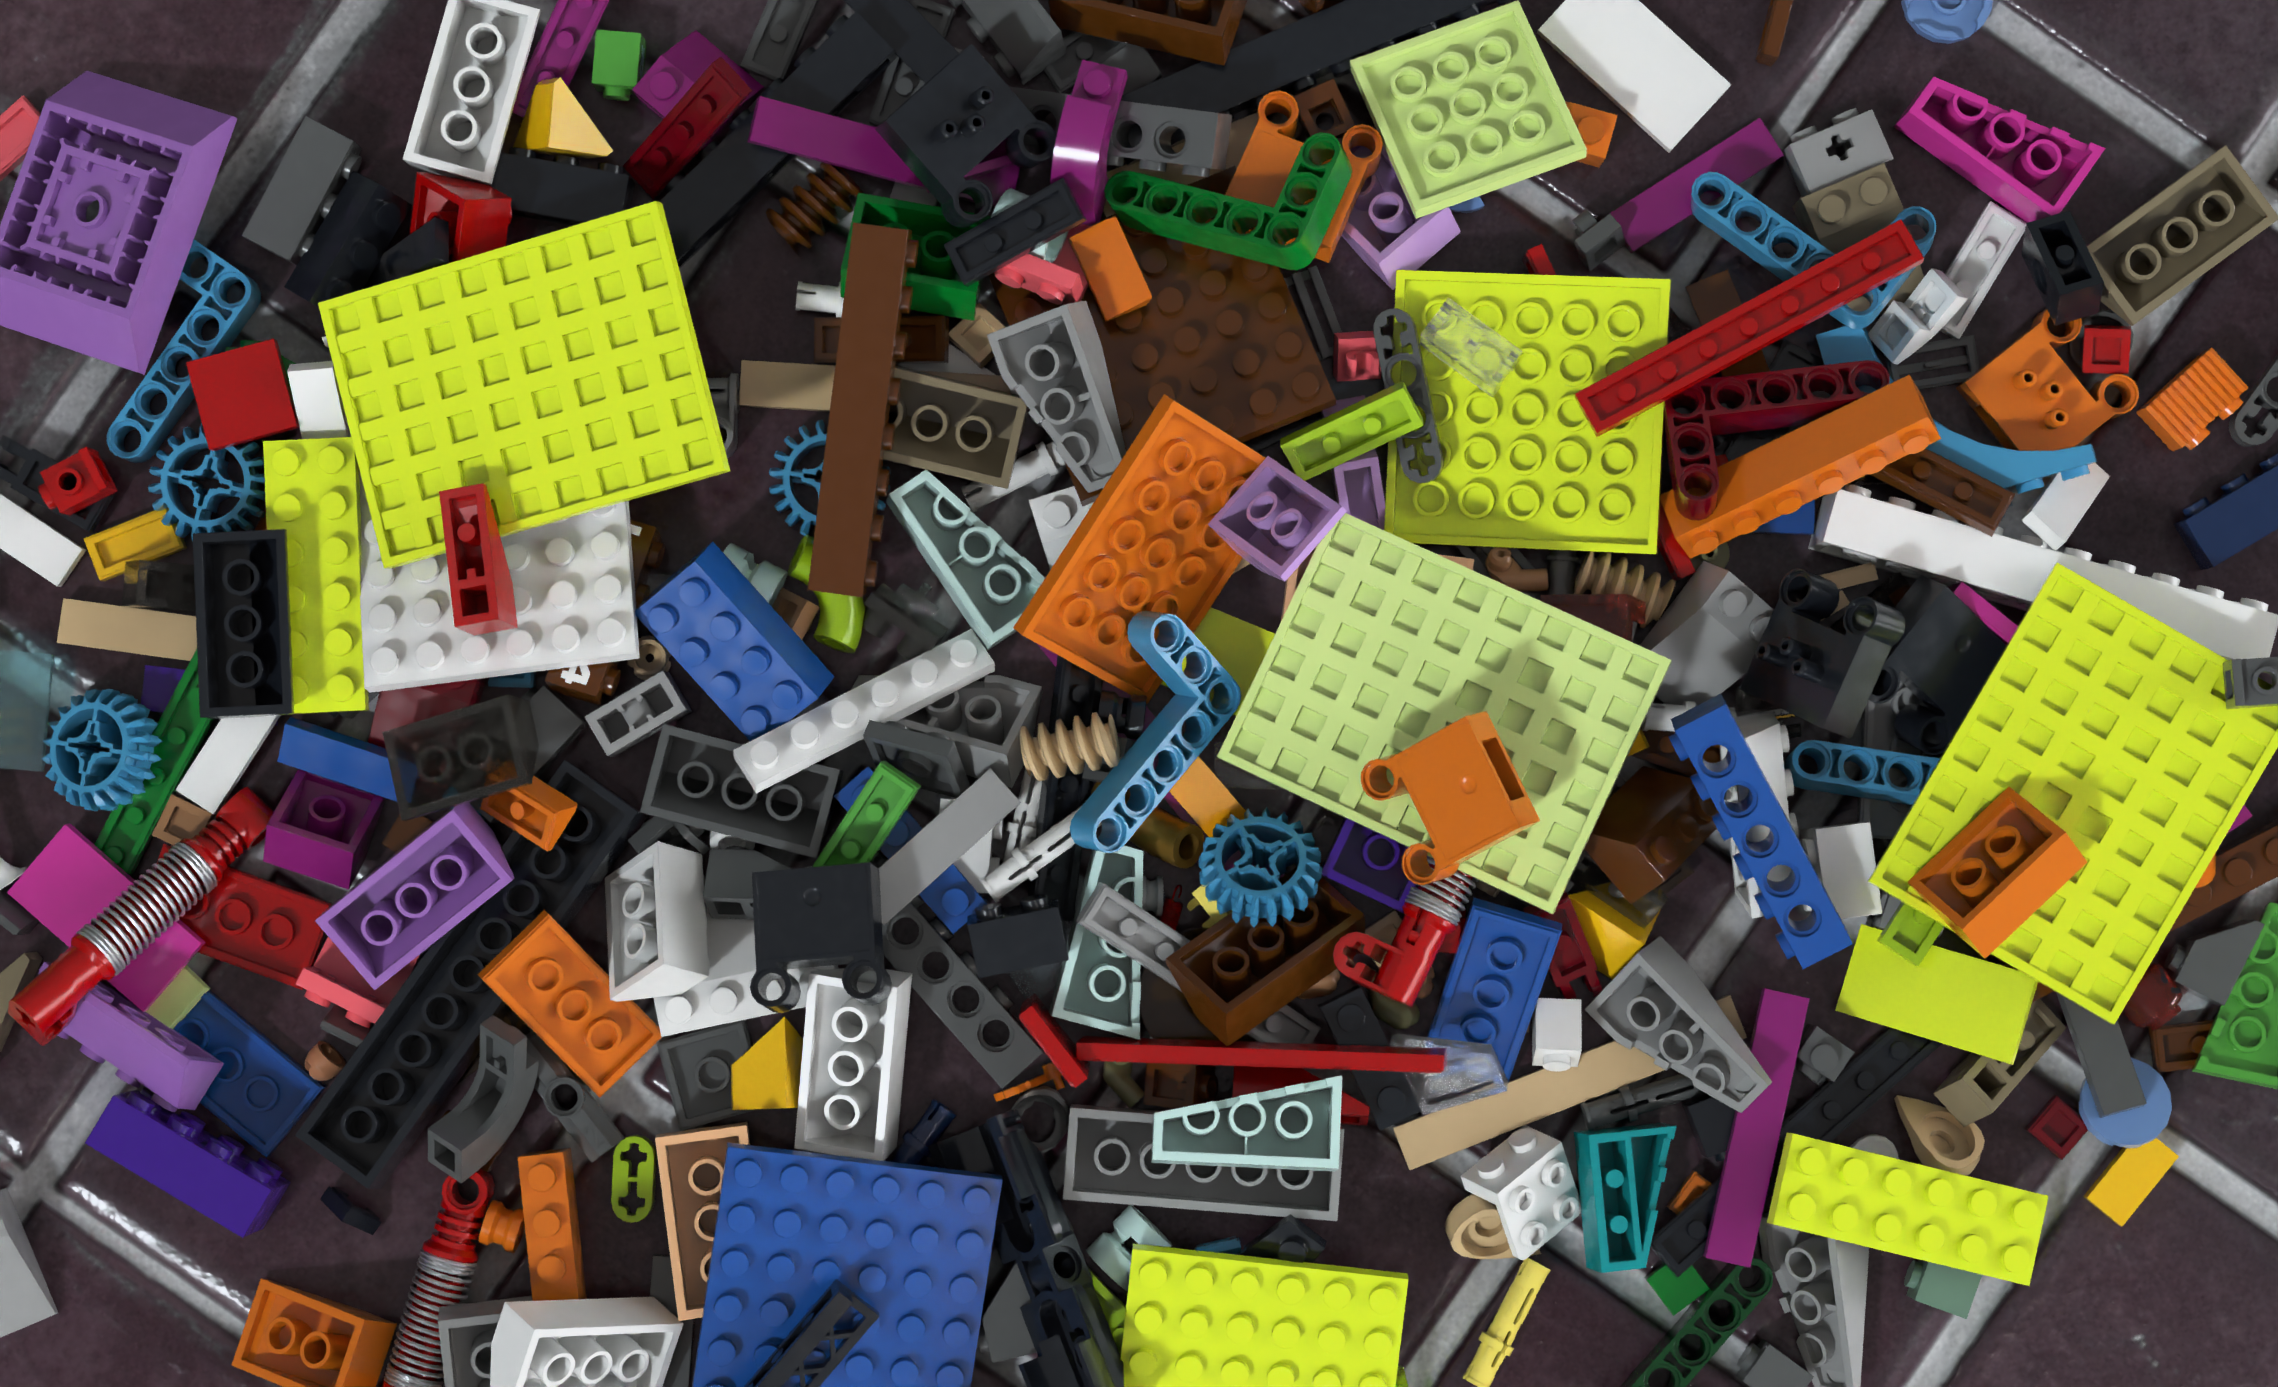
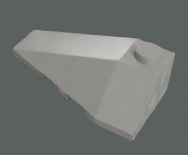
(1065, 383)
(982, 722)
(1672, 1017)
(1826, 1297)

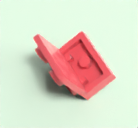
(1054, 282)
(339, 982)

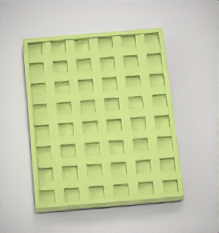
(1407, 642)

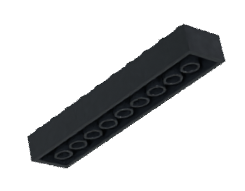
(436, 1016)

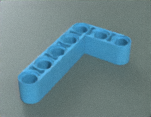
(1776, 230)
(185, 342)
(1163, 735)
(1874, 767)

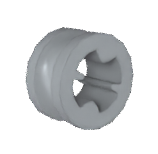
(1153, 895)

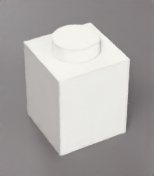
(1556, 1033)

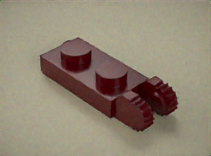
(1572, 953)

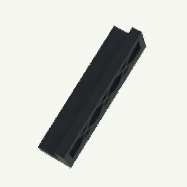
(813, 1328)

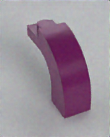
(1086, 134)

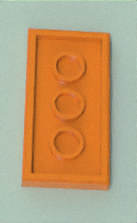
(569, 1003)

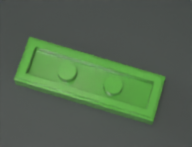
(870, 818)

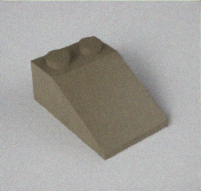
(1851, 213)

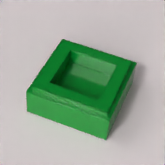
(1676, 1291)

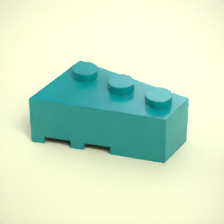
(1619, 1192)

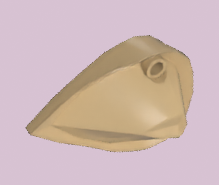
(1940, 1137)
(1478, 1230)

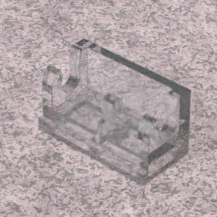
(1470, 347)

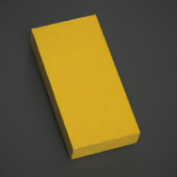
(133, 540)
(2130, 1179)

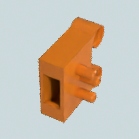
(1273, 154)
(2035, 399)
(1461, 791)

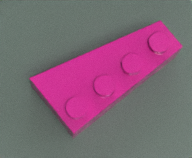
(1999, 150)

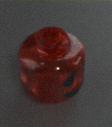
(2154, 999)

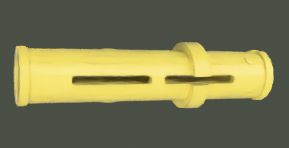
(1502, 1331)

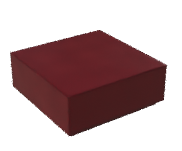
(2057, 1127)

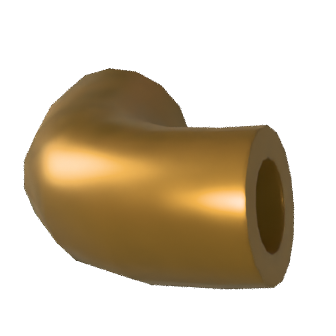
(1168, 837)

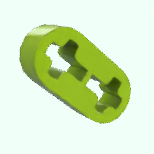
(645, 1178)

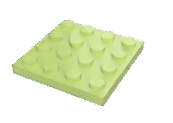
(1467, 109)

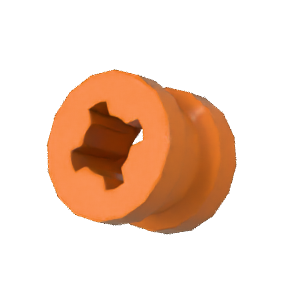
(502, 1227)

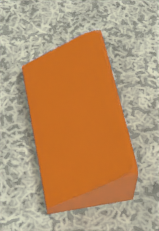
(1110, 269)
(533, 812)

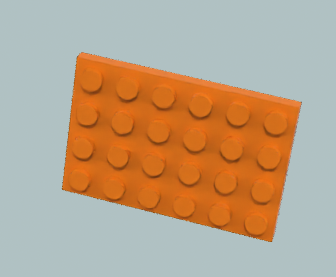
(1143, 548)

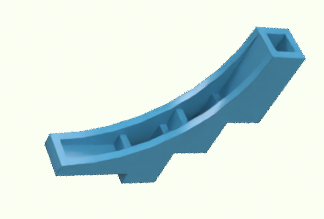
(1993, 463)

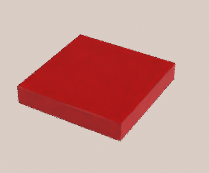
(242, 394)
(1053, 1040)

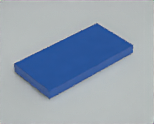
(1495, 979)
(259, 1086)

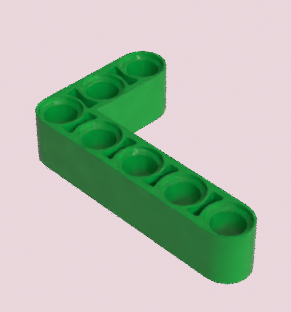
(1235, 216)

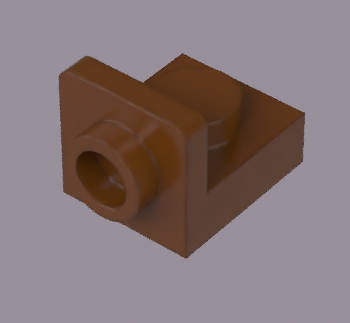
(1179, 1084)

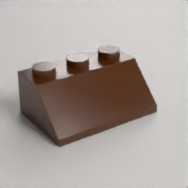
(1649, 830)

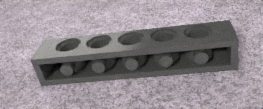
(1204, 133)
(1000, 1061)

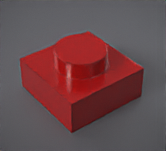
(2106, 349)

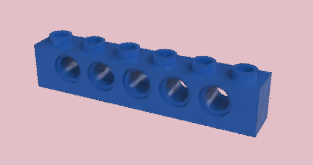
(1823, 929)

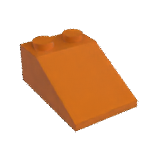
(311, 1340)

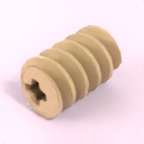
(1602, 578)
(1070, 747)

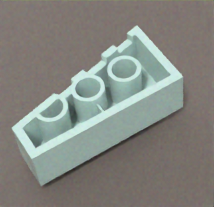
(967, 556)
(1098, 981)
(1266, 1129)

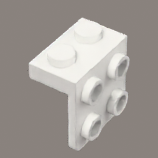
(1529, 1186)

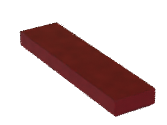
(687, 127)

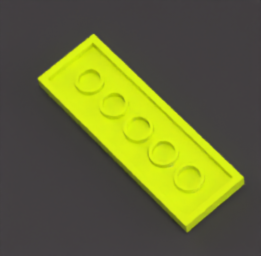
(316, 498)
(1907, 1209)

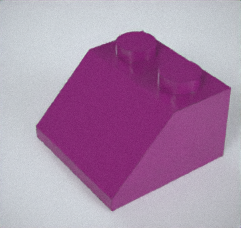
(677, 72)
(322, 829)

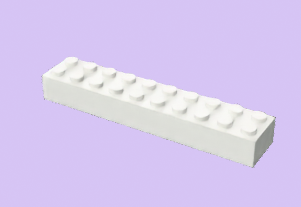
(2015, 569)

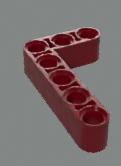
(1753, 414)

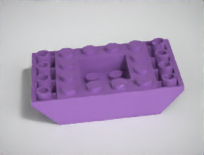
(108, 279)

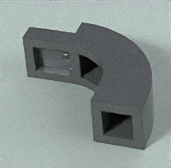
(491, 1107)

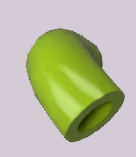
(840, 615)

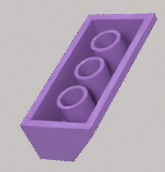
(417, 894)
(141, 1048)

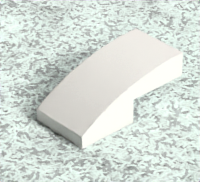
(1913, 323)

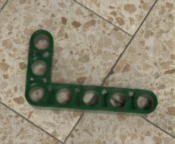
(1697, 1321)

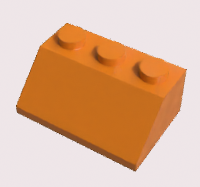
(1998, 871)

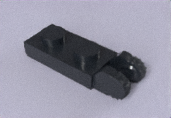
(29, 479)

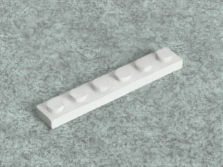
(845, 718)

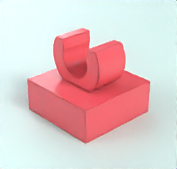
(1355, 356)

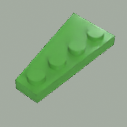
(2245, 1030)

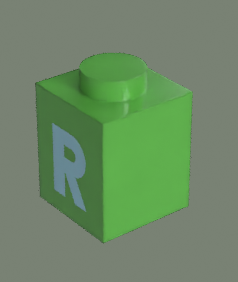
(618, 63)

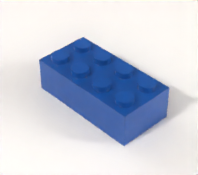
(734, 643)

